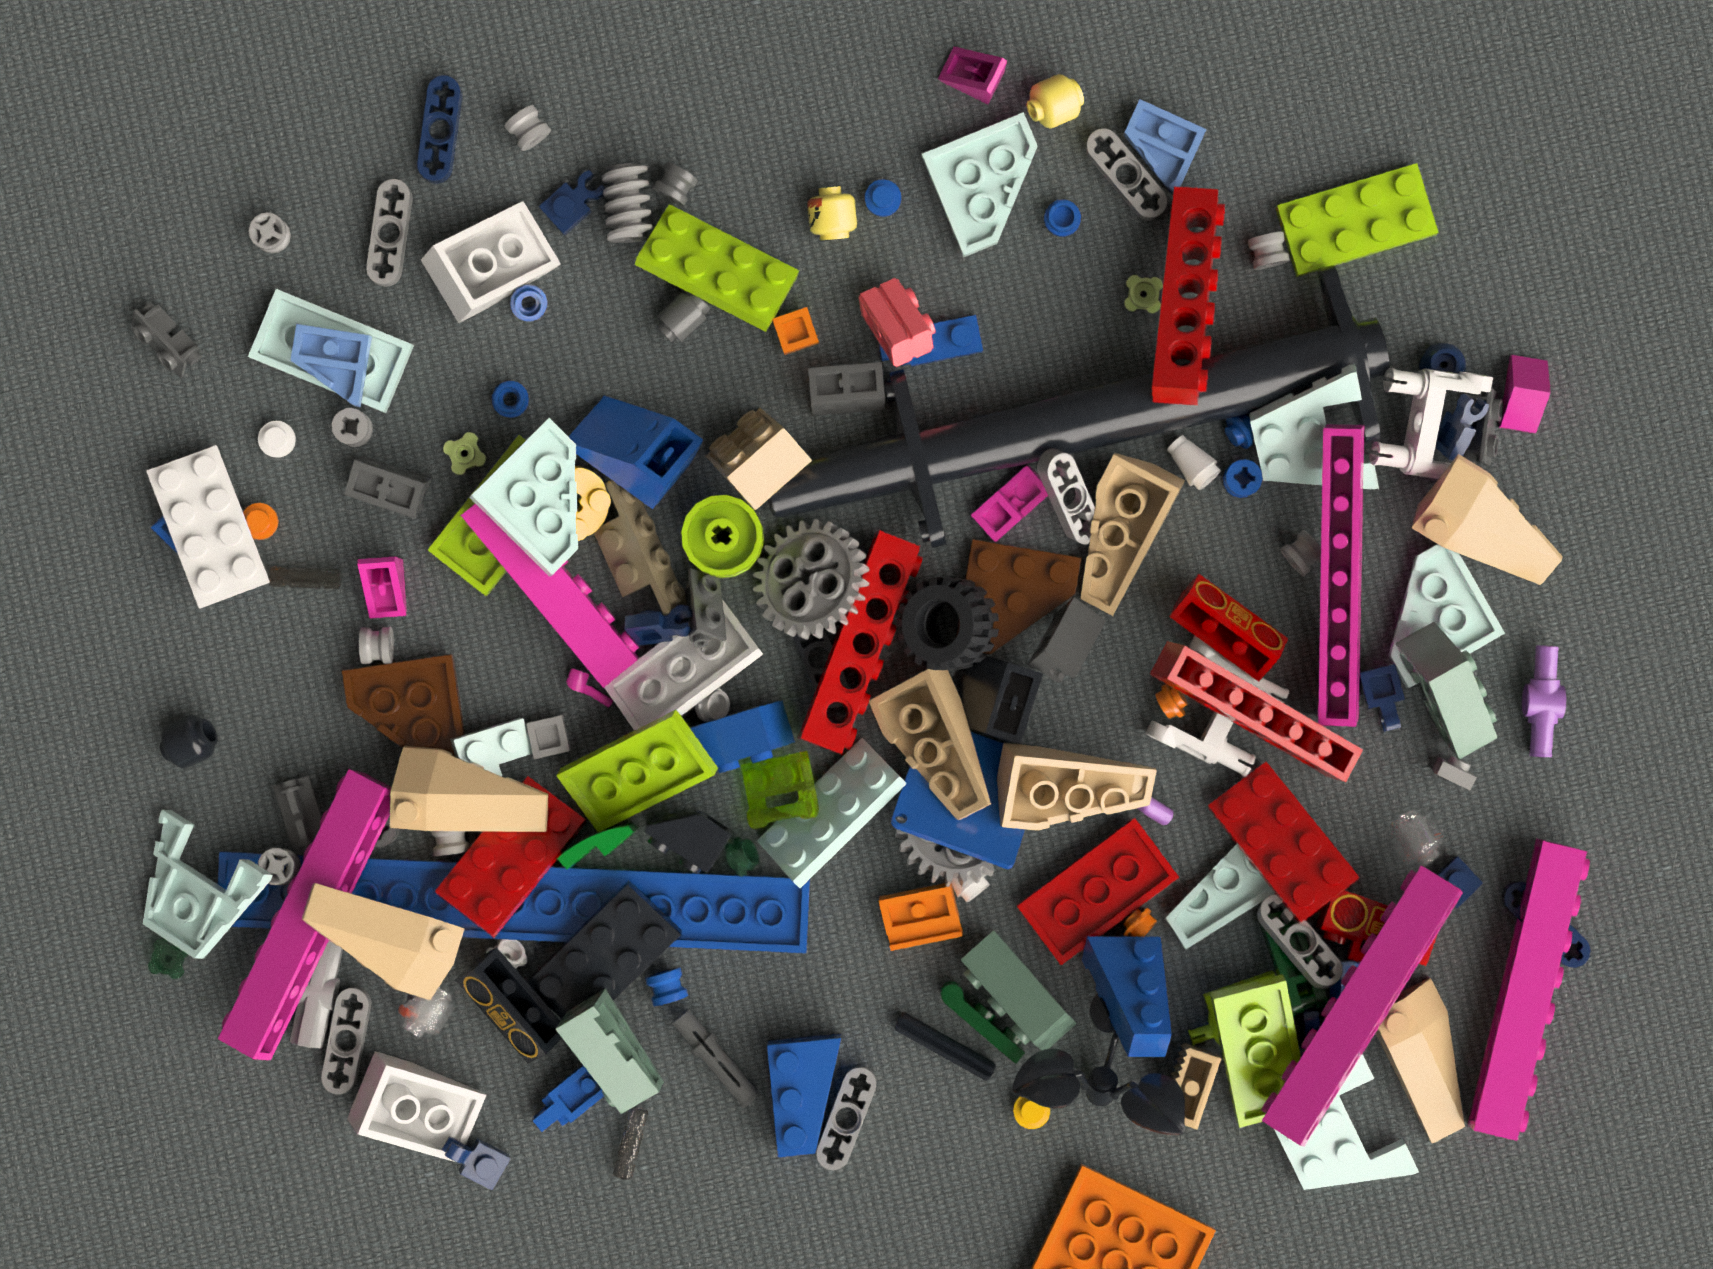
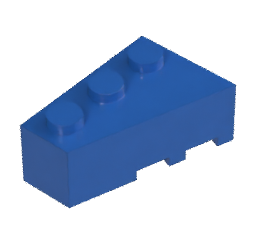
(745, 735)
(800, 1088)

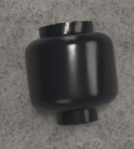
(188, 741)

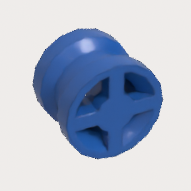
(1235, 478)
(666, 986)

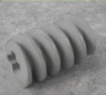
(626, 203)

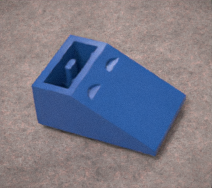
(636, 447)

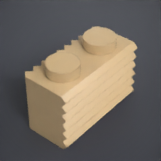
(1195, 1076)

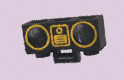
(511, 1005)

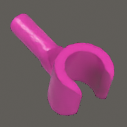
(577, 681)

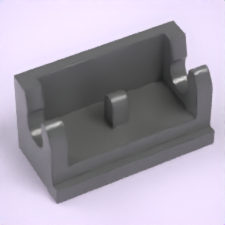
(846, 388)
(387, 486)
(1067, 641)

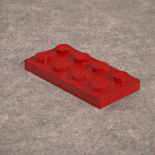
(1283, 842)
(507, 866)
(1097, 890)

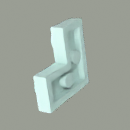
(494, 745)

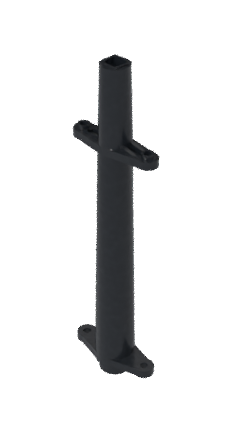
(1087, 418)

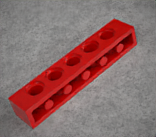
(1189, 209)
(1256, 711)
(816, 726)

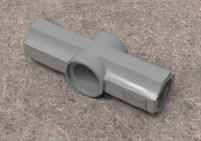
(318, 1000)

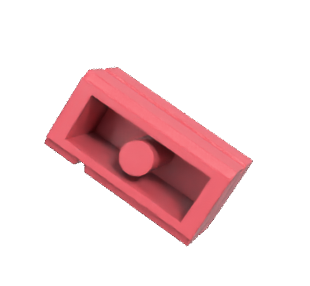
(896, 321)

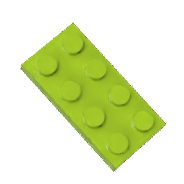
(1356, 220)
(717, 267)
(464, 550)
(637, 771)
(1255, 1042)

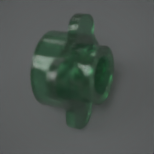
(742, 855)
(159, 964)

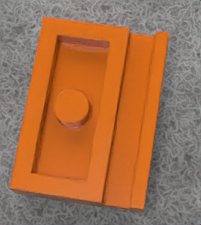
(920, 916)

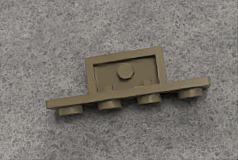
(636, 552)

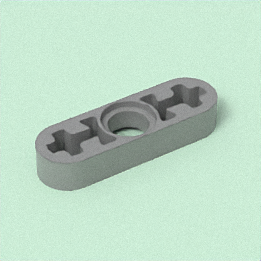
(1102, 159)
(402, 207)
(1057, 487)
(1308, 970)
(350, 1069)
(827, 1139)

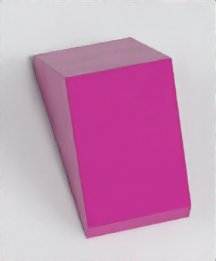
(973, 73)
(1525, 394)
(383, 586)

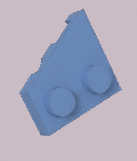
(1164, 142)
(333, 358)

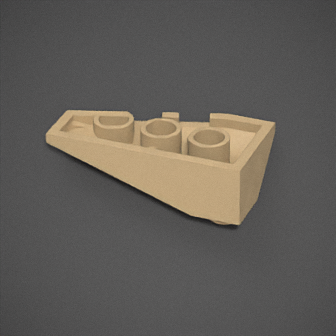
(1127, 516)
(1478, 521)
(933, 733)
(1058, 786)
(452, 795)
(394, 943)
(1422, 1055)

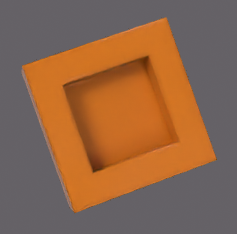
(795, 331)

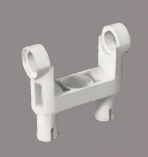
(1428, 394)
(1213, 743)

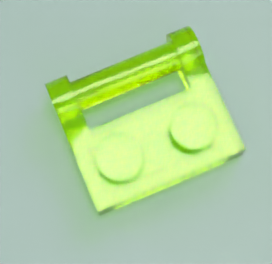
(777, 777)

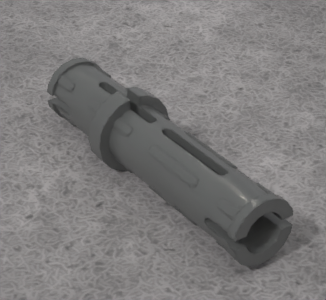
(686, 1024)

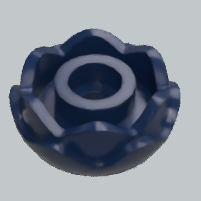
(1443, 353)

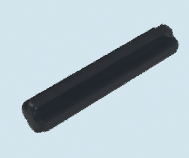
(945, 1046)

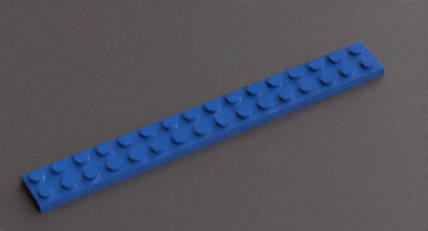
(708, 908)

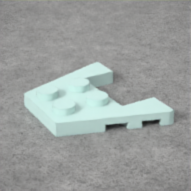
(1291, 431)
(188, 905)
(1335, 1150)

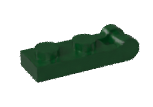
(1283, 965)
(981, 1020)

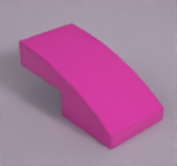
(1011, 503)

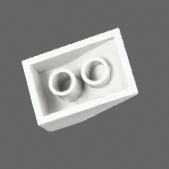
(489, 261)
(413, 1106)

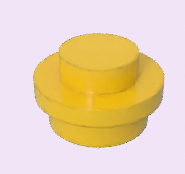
(1030, 1114)

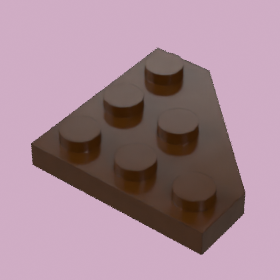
(1021, 583)
(409, 701)

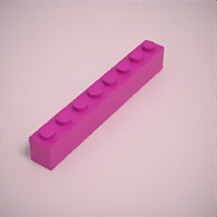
(1341, 574)
(292, 946)
(1527, 990)
(1361, 1006)

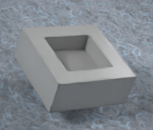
(548, 737)
(1455, 771)

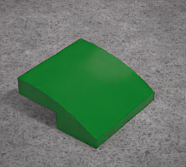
(605, 841)

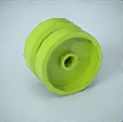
(718, 515)

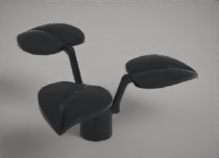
(1051, 1083)

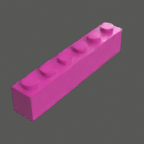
(562, 602)

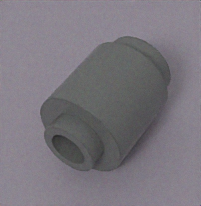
(682, 316)

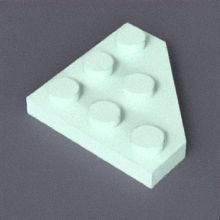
(981, 179)
(536, 497)
(1446, 594)

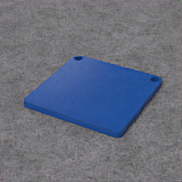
(974, 835)

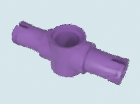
(1543, 701)

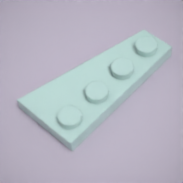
(1219, 898)

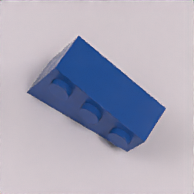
(1134, 988)

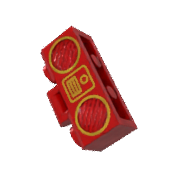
(1228, 627)
(1355, 919)

